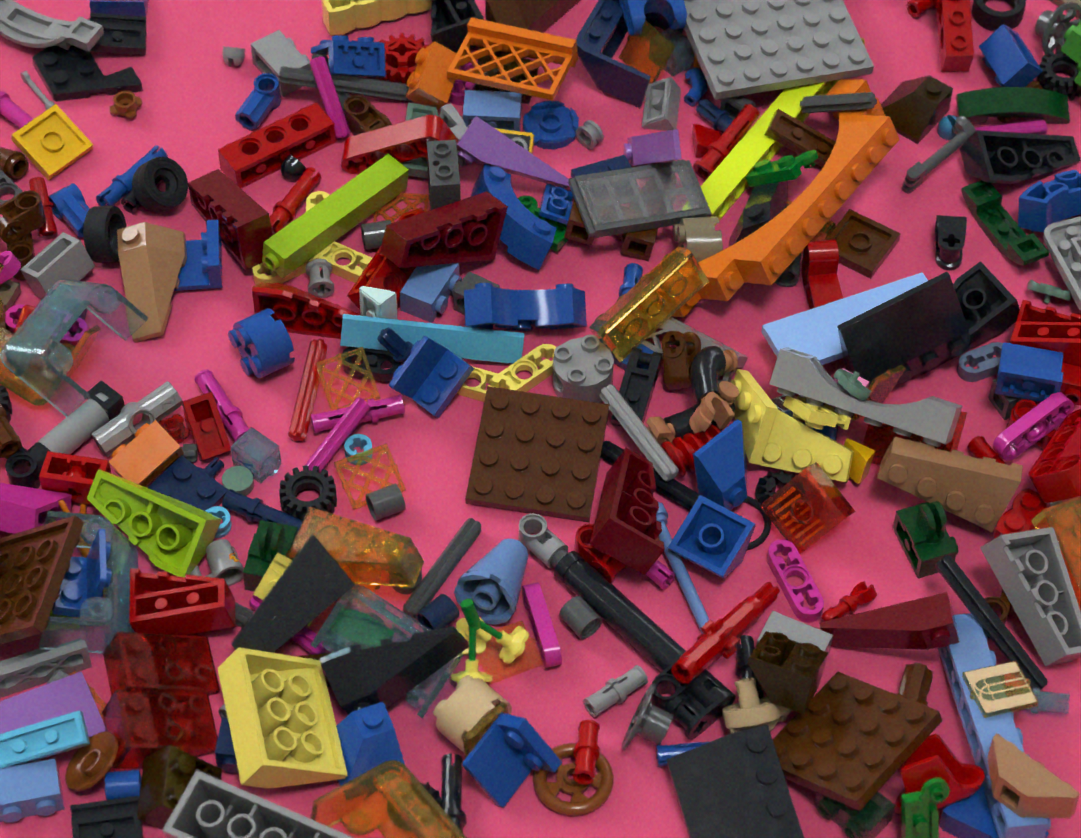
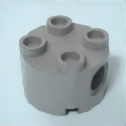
(582, 369)

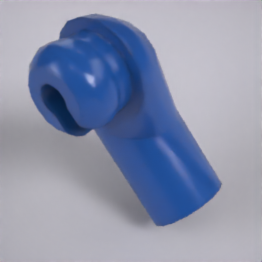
(699, 86)

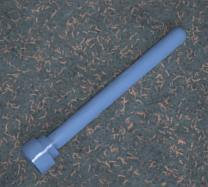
(680, 570)

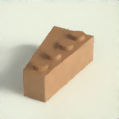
(961, 483)

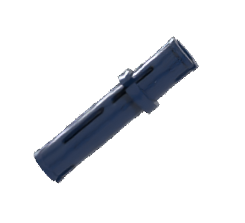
(255, 510)

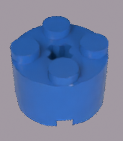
(262, 344)

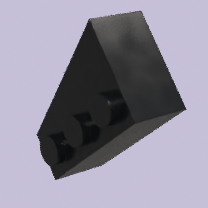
(451, 21)

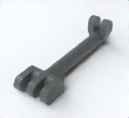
(963, 129)

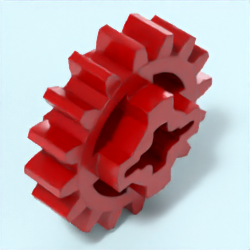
(401, 56)

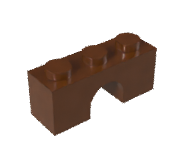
(634, 244)

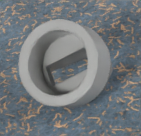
(231, 53)

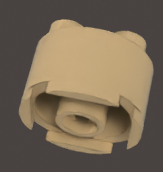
(466, 708)

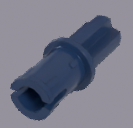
(719, 119)
(395, 345)

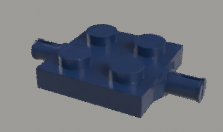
(192, 483)

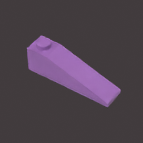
(489, 146)
(653, 148)

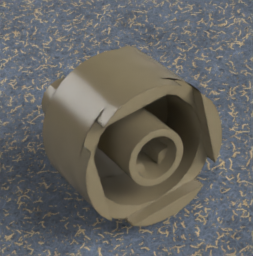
(698, 236)

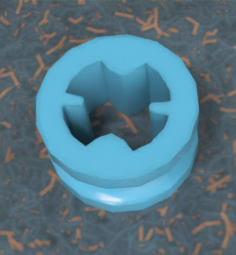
(357, 440)
(224, 514)

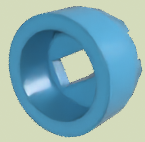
(945, 127)

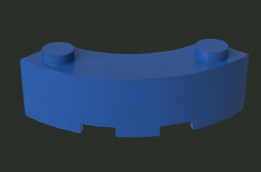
(1050, 201)
(522, 231)
(523, 308)

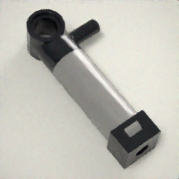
(67, 436)

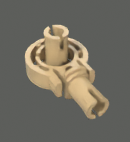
(751, 710)

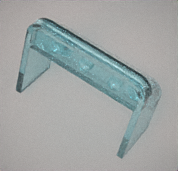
(36, 349)
(98, 616)
(367, 619)

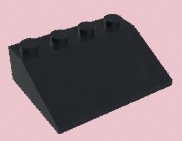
(908, 330)
(734, 788)

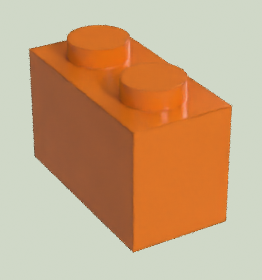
(429, 81)
(146, 455)

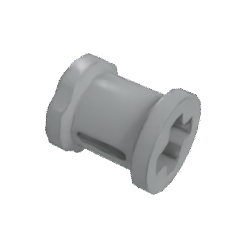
(320, 278)

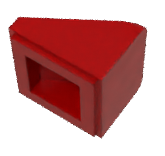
(702, 137)

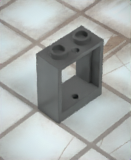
(443, 173)

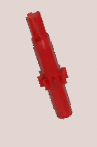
(721, 637)

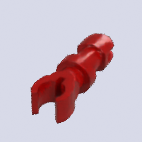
(848, 604)

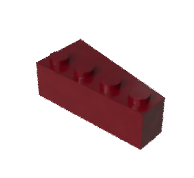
(241, 219)
(448, 234)
(627, 514)

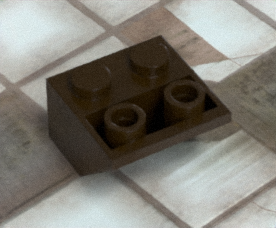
(787, 670)
(165, 780)

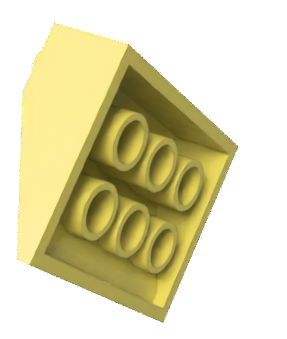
(280, 719)

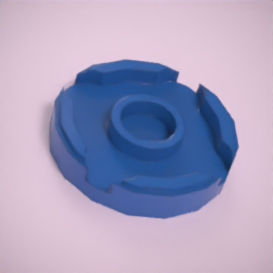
(551, 124)

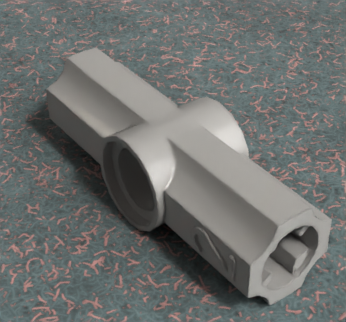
(121, 429)

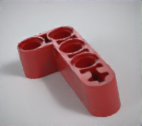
(401, 141)
(820, 272)
(1059, 465)

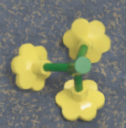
(478, 634)

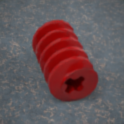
(682, 450)

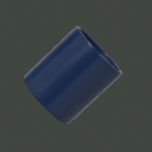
(438, 613)

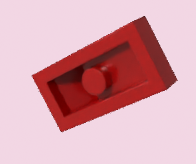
(206, 425)

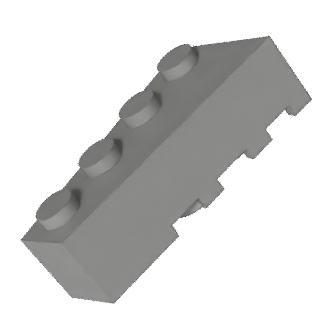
(1039, 590)

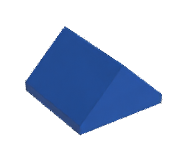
(713, 537)

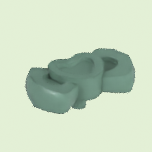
(1049, 291)
(851, 384)

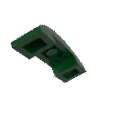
(1013, 102)
(999, 226)

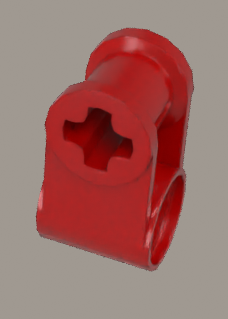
(603, 563)

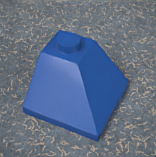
(723, 467)
(367, 740)

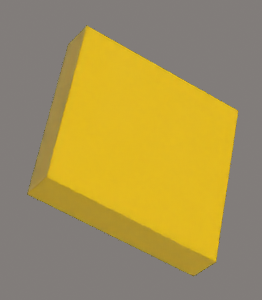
(52, 142)

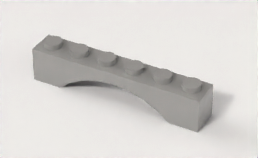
(805, 376)

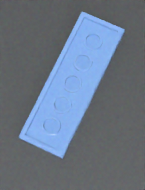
(817, 330)

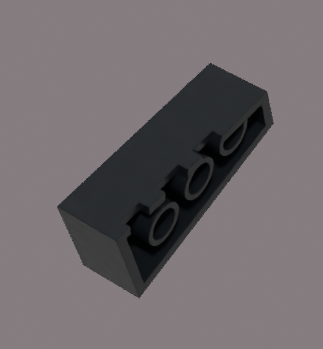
(295, 599)

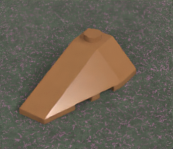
(150, 271)

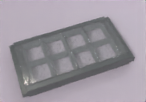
(638, 198)

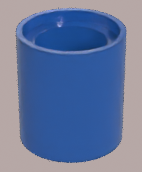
(122, 784)

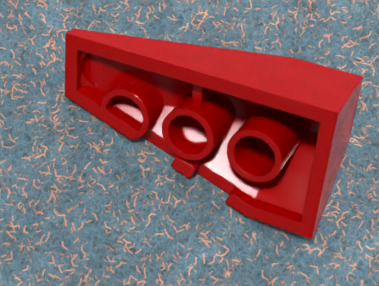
(300, 310)

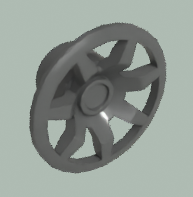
(1055, 24)
(648, 721)

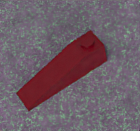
(906, 625)

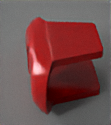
(936, 760)

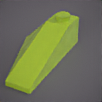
(162, 526)

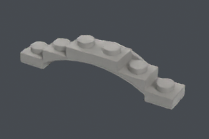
(40, 31)

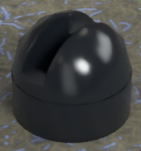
(292, 168)

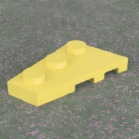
(755, 412)
(796, 446)

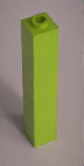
(334, 216)

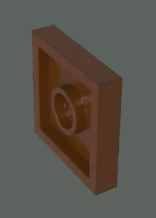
(863, 243)

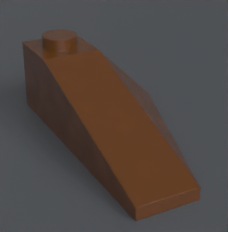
(528, 14)

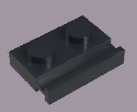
(121, 34)
(107, 819)

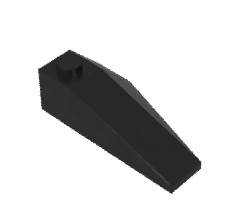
(1016, 156)
(762, 206)
(985, 305)
(389, 670)

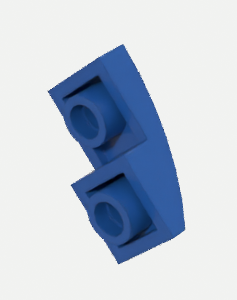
(556, 204)

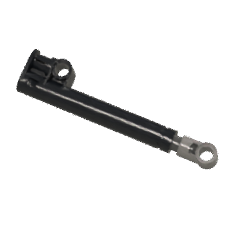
(692, 704)

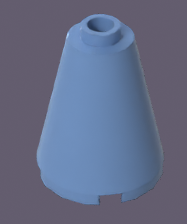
(495, 581)

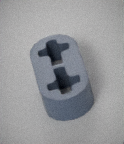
(983, 359)

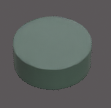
(238, 479)

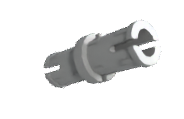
(615, 691)

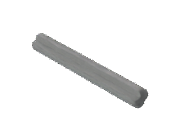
(639, 432)

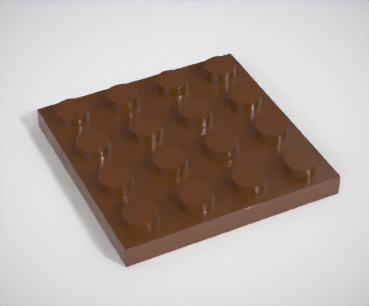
(537, 454)
(32, 575)
(852, 739)

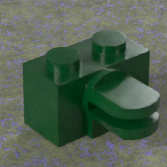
(924, 536)
(265, 544)

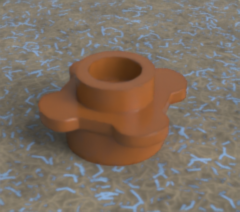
(125, 104)

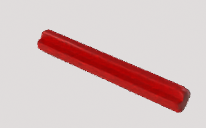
(307, 391)

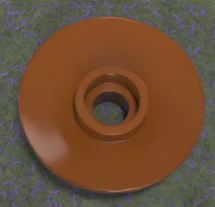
(92, 761)

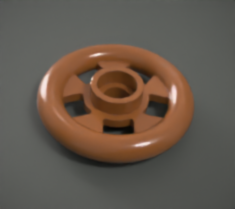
(579, 802)

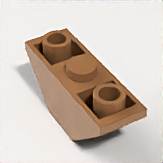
(1026, 784)

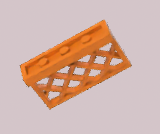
(520, 44)

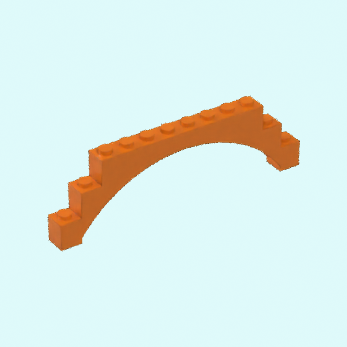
(766, 253)

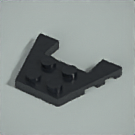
(76, 75)

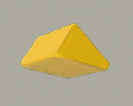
(861, 460)

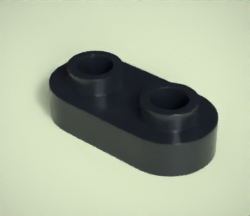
(378, 362)

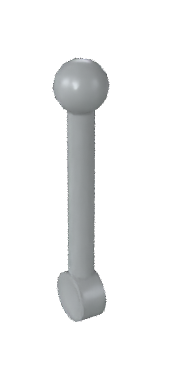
(26, 78)

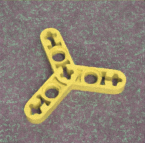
(330, 253)
(508, 379)

